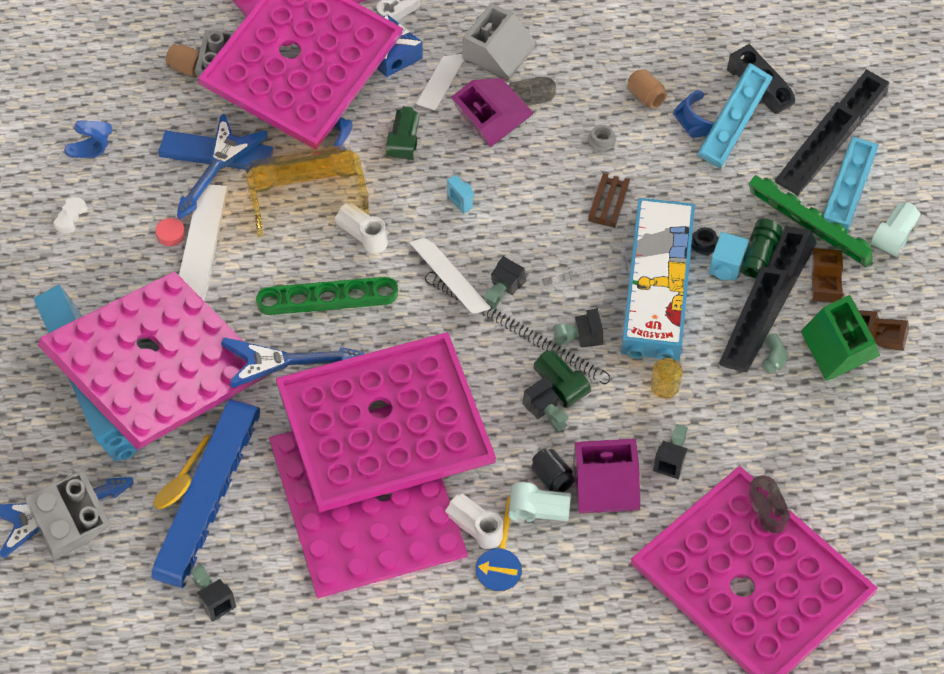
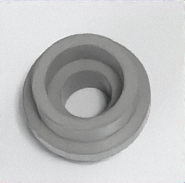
(605, 132)

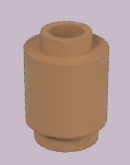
(183, 59)
(647, 88)

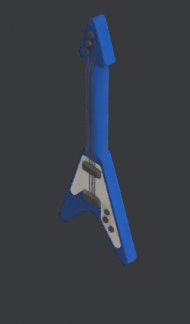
(225, 151)
(265, 360)
(25, 524)

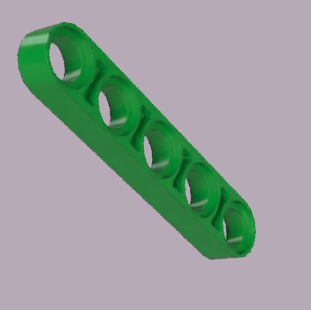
(313, 291)

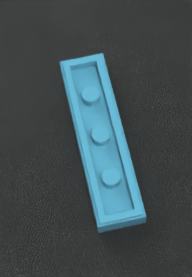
(734, 116)
(850, 182)

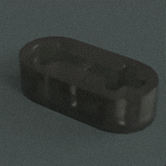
(531, 90)
(763, 507)

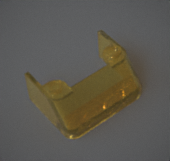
(300, 167)

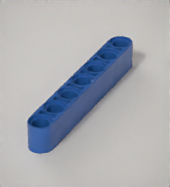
(204, 493)

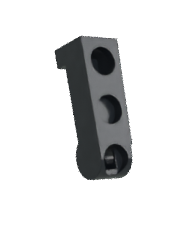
(778, 94)

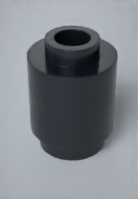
(552, 470)

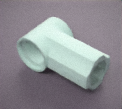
(895, 232)
(531, 503)

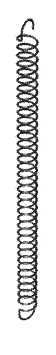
(530, 333)

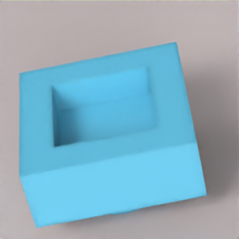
(460, 193)

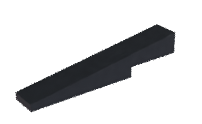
(833, 131)
(768, 297)

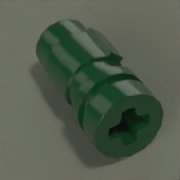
(763, 242)

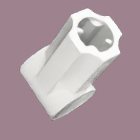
(366, 229)
(476, 520)

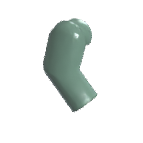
(777, 356)

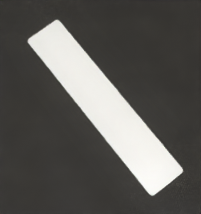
(440, 81)
(450, 276)

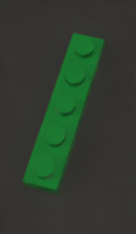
(812, 220)

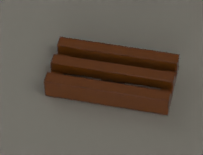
(615, 182)

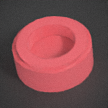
(170, 232)

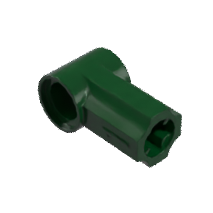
(403, 139)
(567, 384)

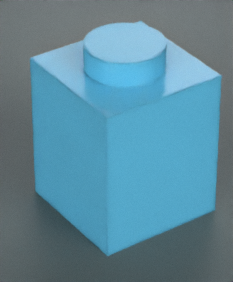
(728, 256)

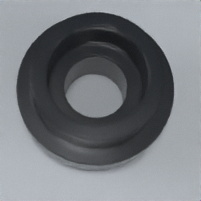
(707, 235)

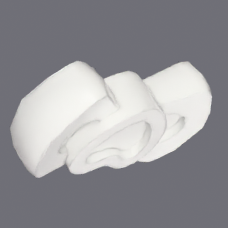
(69, 215)

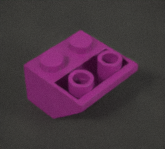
(491, 108)
(607, 476)

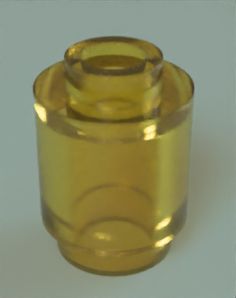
(666, 378)

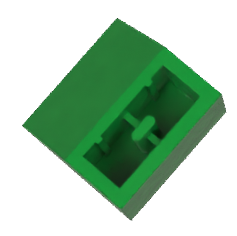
(839, 338)

